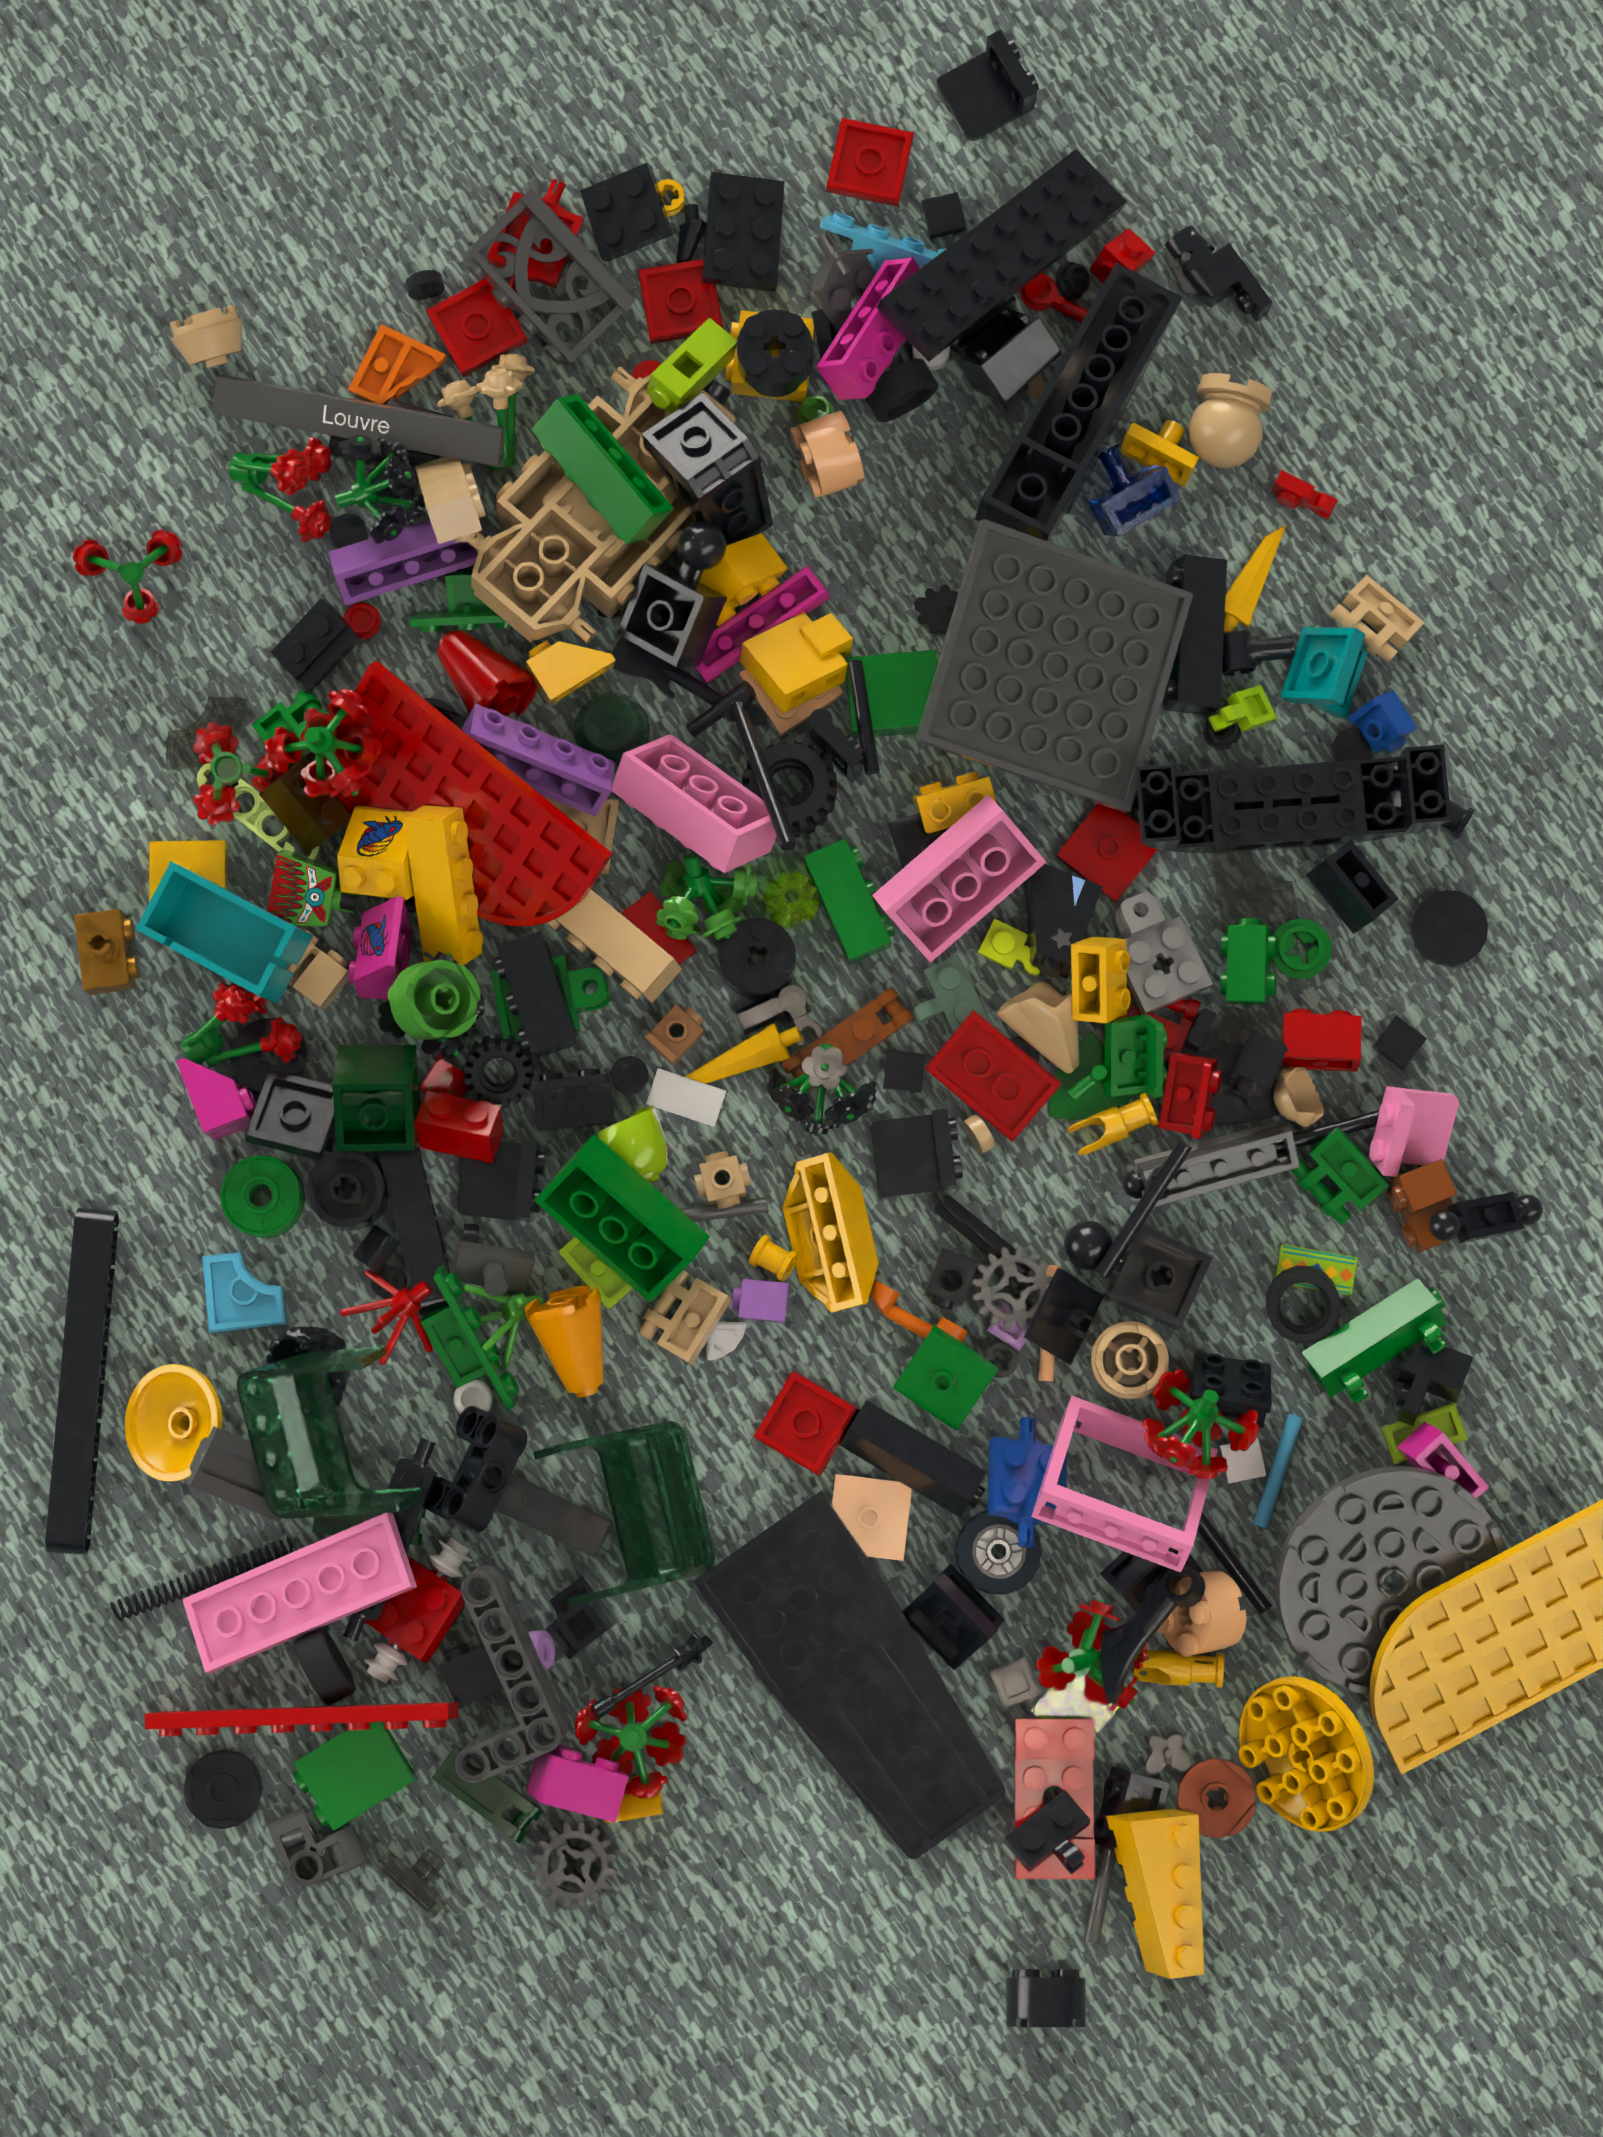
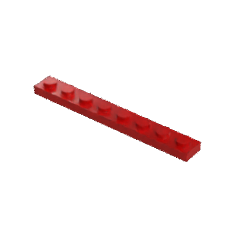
(318, 1717)

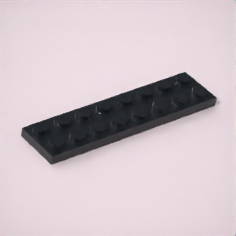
(1001, 255)

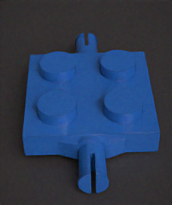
(1016, 1478)

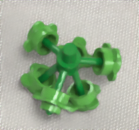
(721, 900)

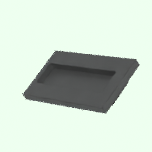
(228, 1470)

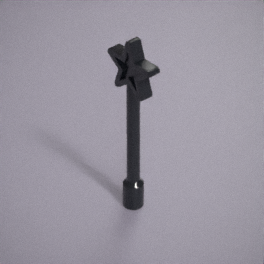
(685, 1654)

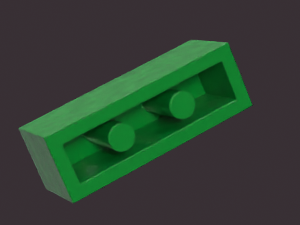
(849, 900)

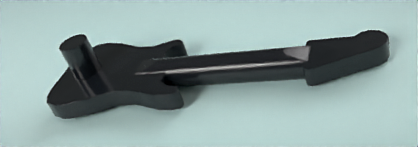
(641, 663)

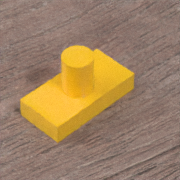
(1160, 450)

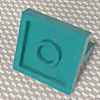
(1326, 669)

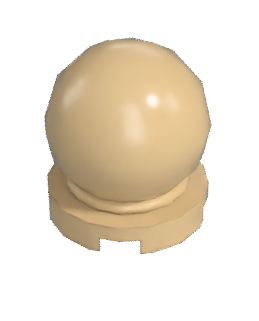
(1227, 424)

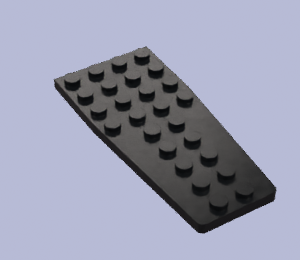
(853, 1674)

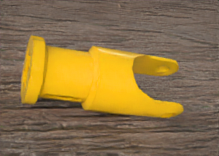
(1118, 1122)
(1173, 1668)

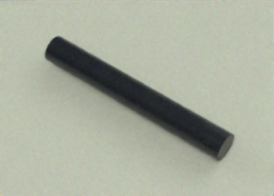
(863, 717)
(1232, 1565)

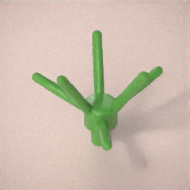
(511, 1310)

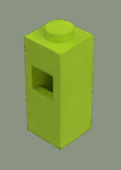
(691, 366)

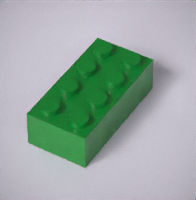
(622, 1218)

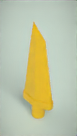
(1246, 589)
(757, 1051)

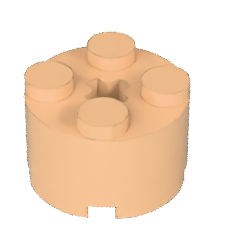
(828, 454)
(1209, 1624)

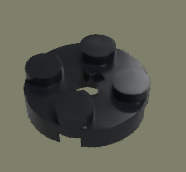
(247, 1066)

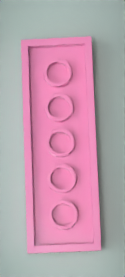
(299, 1592)

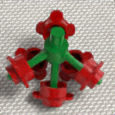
(320, 738)

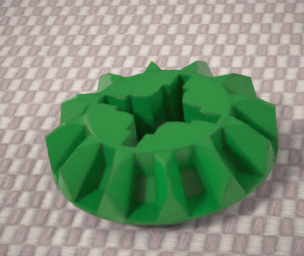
(1308, 933)

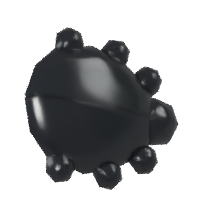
(936, 608)

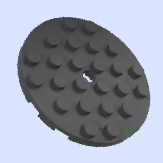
(1354, 1539)

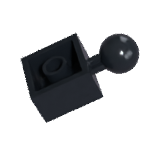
(671, 608)
(1148, 1252)

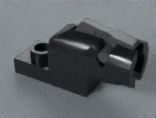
(1214, 274)

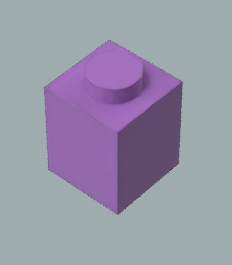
(761, 1300)

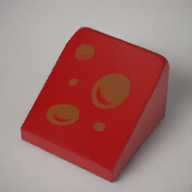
(444, 1079)

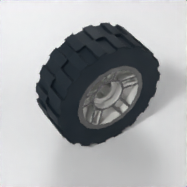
(982, 1569)

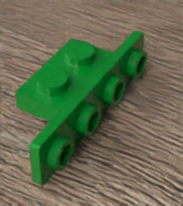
(463, 610)
(459, 1340)

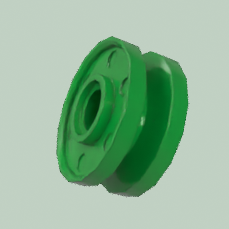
(240, 1189)

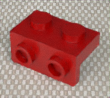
(1189, 1094)

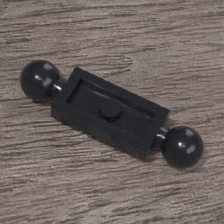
(1485, 1217)

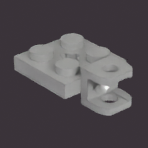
(1152, 937)

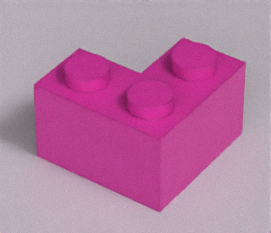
(1433, 1451)
(577, 1785)

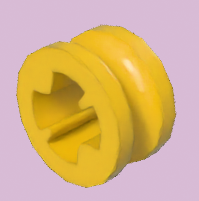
(676, 204)

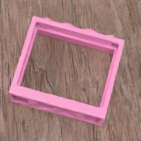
(1105, 1521)

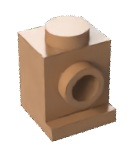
(673, 1048)

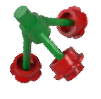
(139, 602)

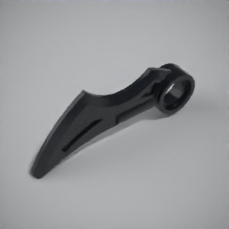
(1124, 1643)

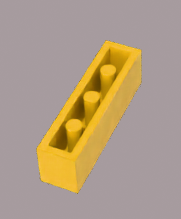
(443, 882)

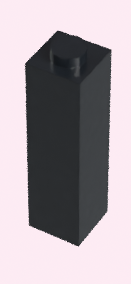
(914, 1459)

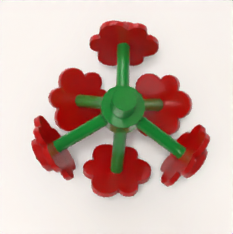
(1198, 1423)
(1087, 1631)
(627, 1742)

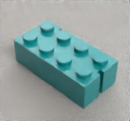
(224, 932)

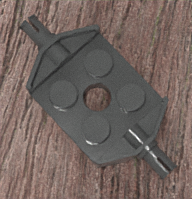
(840, 279)

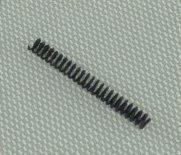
(196, 1584)

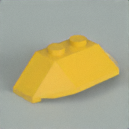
(830, 1233)

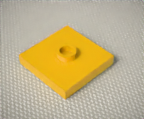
(201, 857)

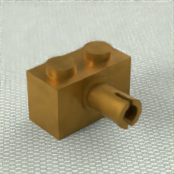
(106, 951)

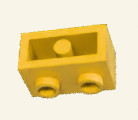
(1099, 979)

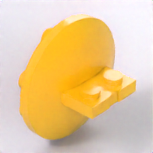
(1312, 1752)

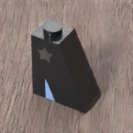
(1057, 916)

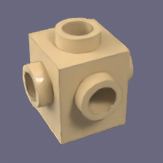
(722, 1195)

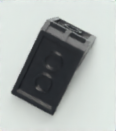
(712, 468)

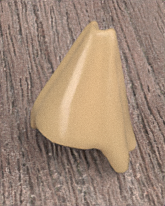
(1045, 1023)

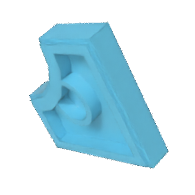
(239, 1299)

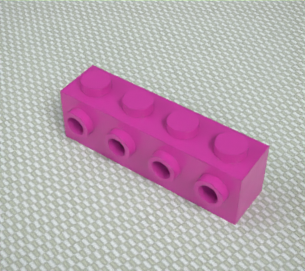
(866, 338)

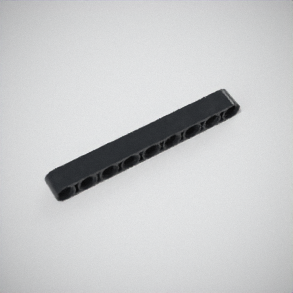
(80, 1381)

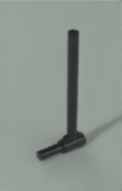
(735, 706)

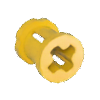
(773, 1258)

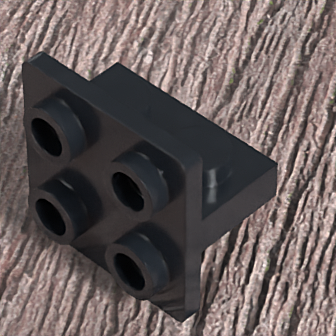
(1239, 1383)

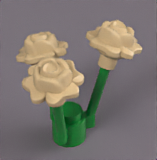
(501, 385)

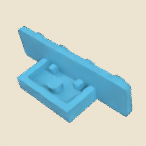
(878, 239)

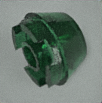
(611, 725)

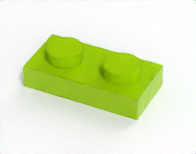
(595, 1273)

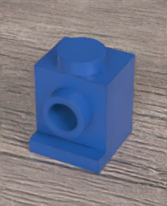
(1384, 723)

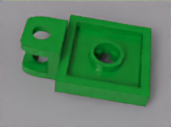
(574, 987)

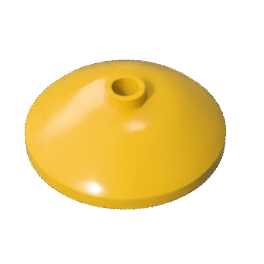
(160, 1416)

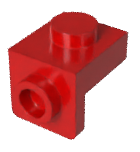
(1125, 250)

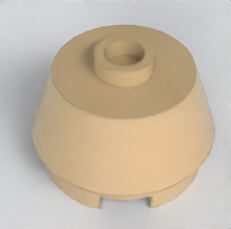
(208, 336)
(1129, 1359)

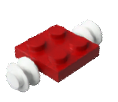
(421, 1615)

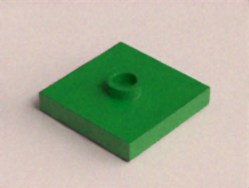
(945, 1377)

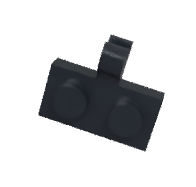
(1049, 1834)

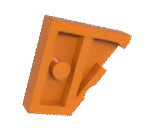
(393, 366)

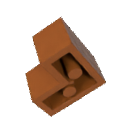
(1417, 1198)

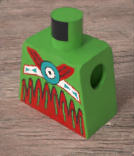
(307, 891)

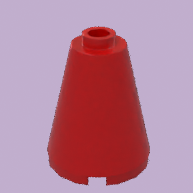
(485, 675)

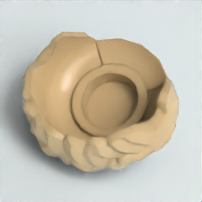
(1296, 1096)

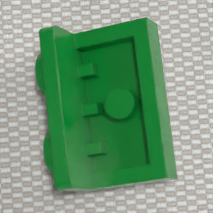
(1135, 1056)

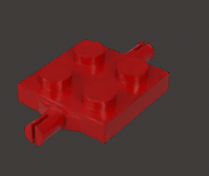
(544, 273)

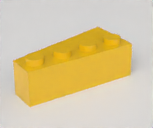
(1164, 1886)

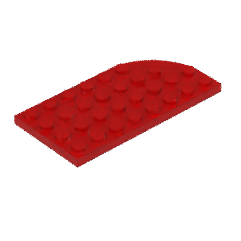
(523, 849)

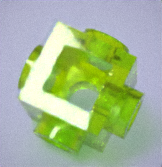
(795, 913)

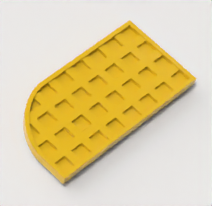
(1492, 1641)

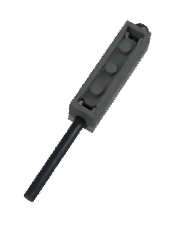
(1235, 1158)

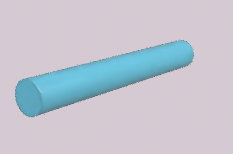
(1277, 1471)

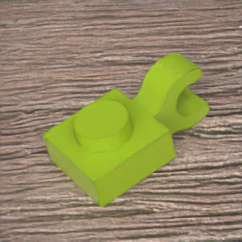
(1247, 708)

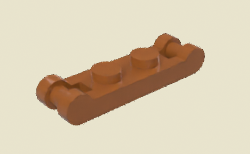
(856, 1033)

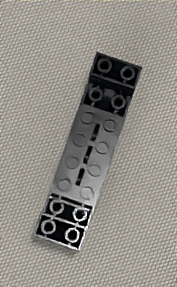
(1293, 803)

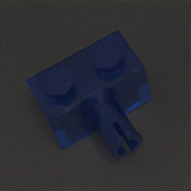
(1131, 496)

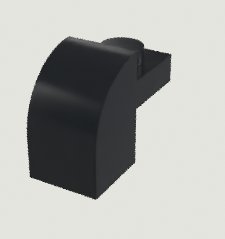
(1431, 1373)

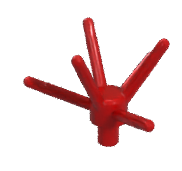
(403, 1304)

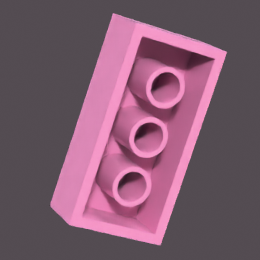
(695, 802)
(959, 878)

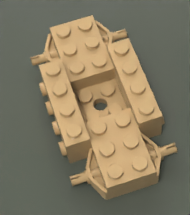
(565, 548)

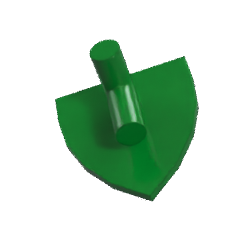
(1083, 1089)

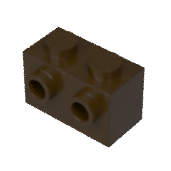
(306, 818)

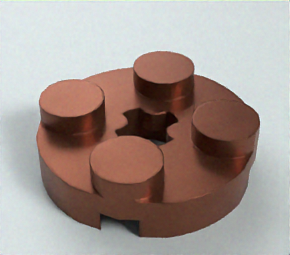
(1238, 1796)

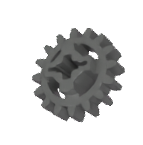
(1009, 1270)
(589, 1854)

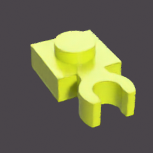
(1006, 946)

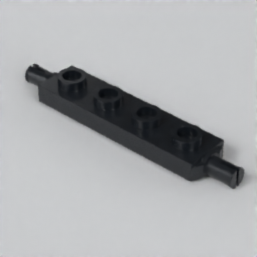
(407, 1474)

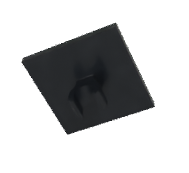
(1064, 1316)

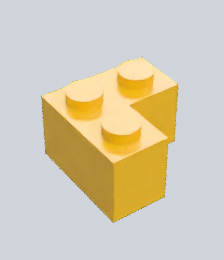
(745, 571)

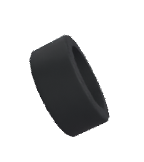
(902, 390)
(1311, 1332)
(324, 1666)

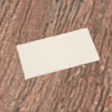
(686, 1097)

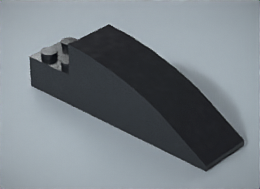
(1080, 406)

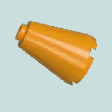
(571, 1336)

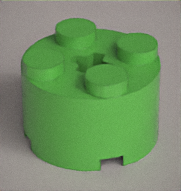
(430, 1018)

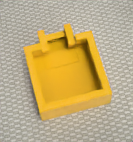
(798, 659)

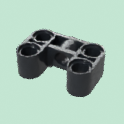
(494, 1447)

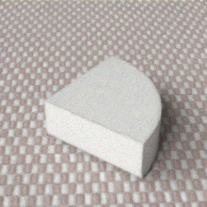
(724, 1339)

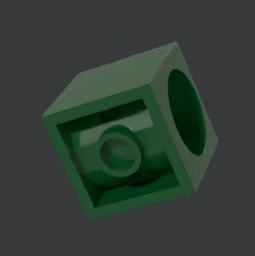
(375, 1097)

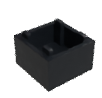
(1007, 354)

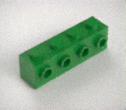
(601, 469)

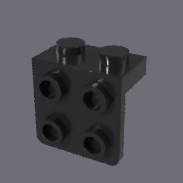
(989, 88)
(915, 1154)
(505, 1186)

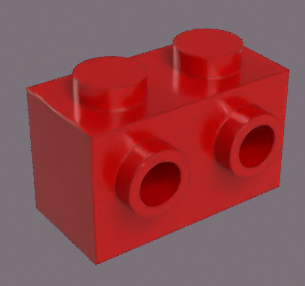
(1322, 1040)
(459, 1126)

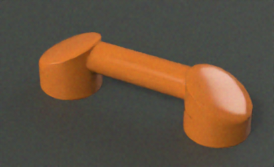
(885, 1301)

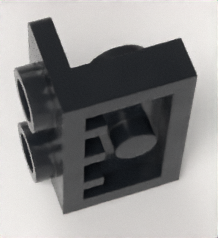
(1125, 1794)

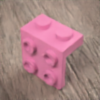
(1412, 1128)

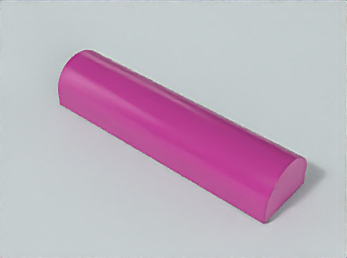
(792, 597)

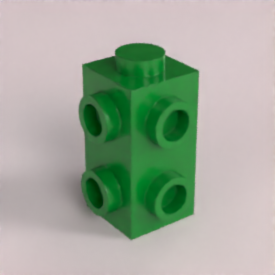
(1249, 956)

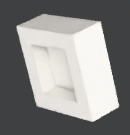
(1243, 1464)

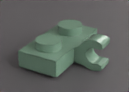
(952, 994)

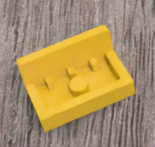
(944, 806)

